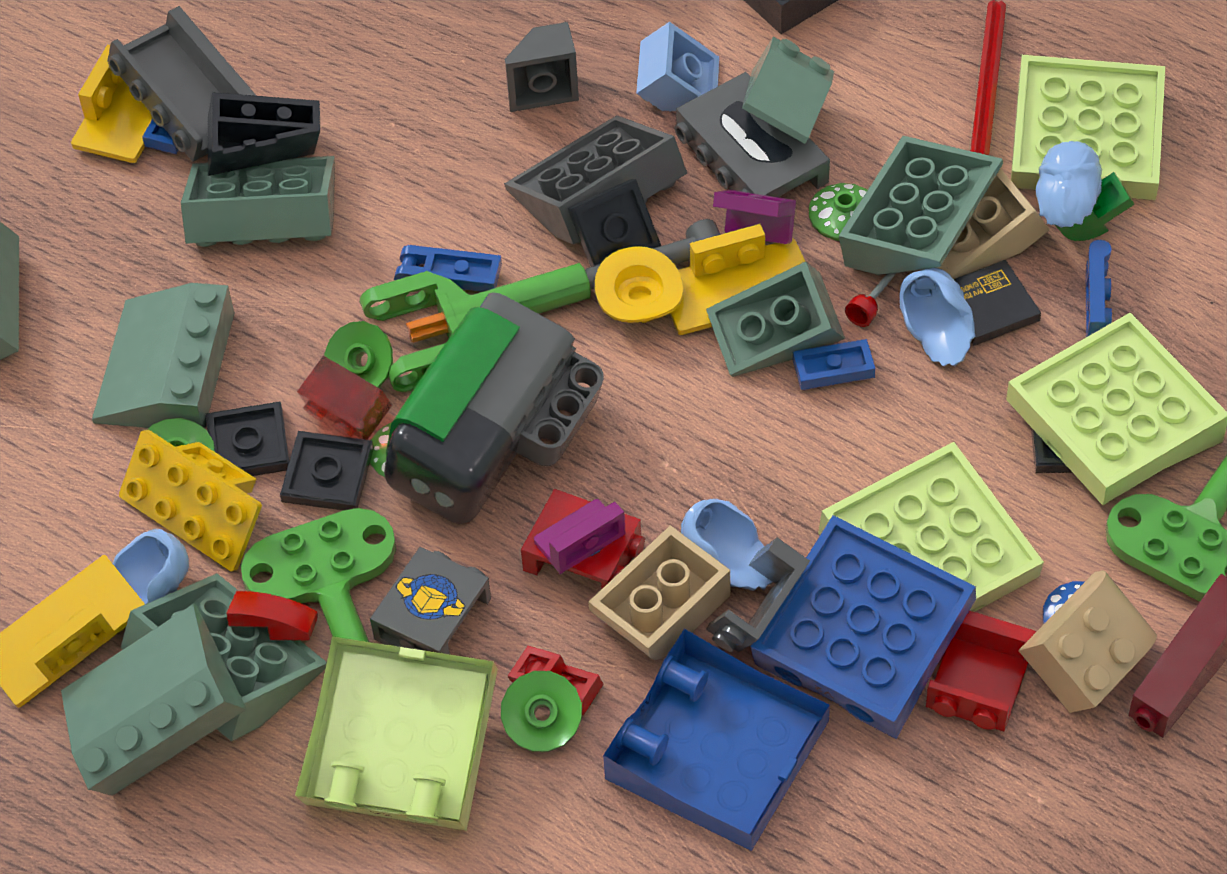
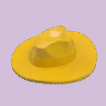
(638, 285)

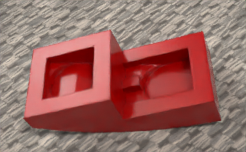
(282, 616)
(536, 659)

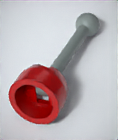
(863, 308)

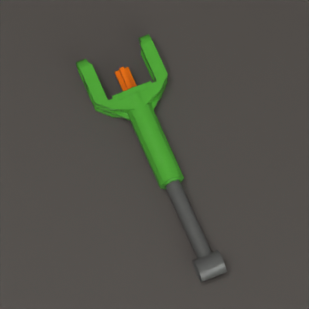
(536, 293)

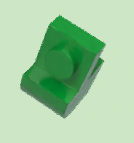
(1109, 204)

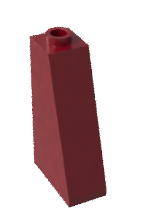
(1185, 664)

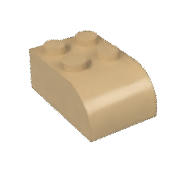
(662, 593)
(1089, 643)

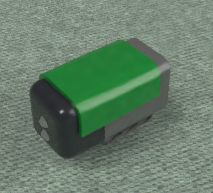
(483, 402)

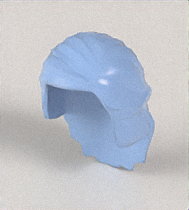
(1068, 183)
(937, 315)
(727, 537)
(153, 564)

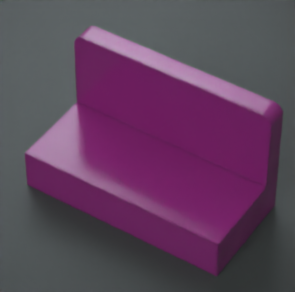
(749, 209)
(581, 534)

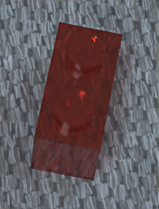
(343, 399)

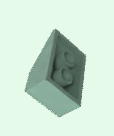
(788, 88)
(774, 320)

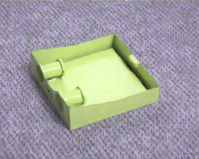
(1096, 103)
(1117, 408)
(947, 519)
(398, 733)

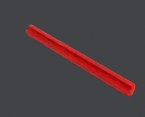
(988, 77)

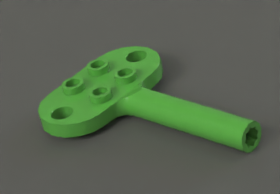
(1175, 541)
(323, 564)

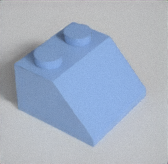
(674, 68)

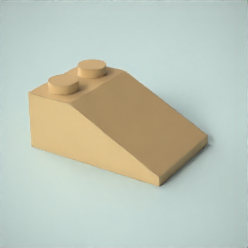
(997, 230)

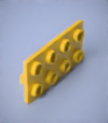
(112, 116)
(726, 267)
(193, 496)
(64, 629)

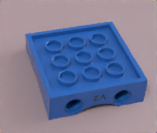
(864, 625)
(715, 741)

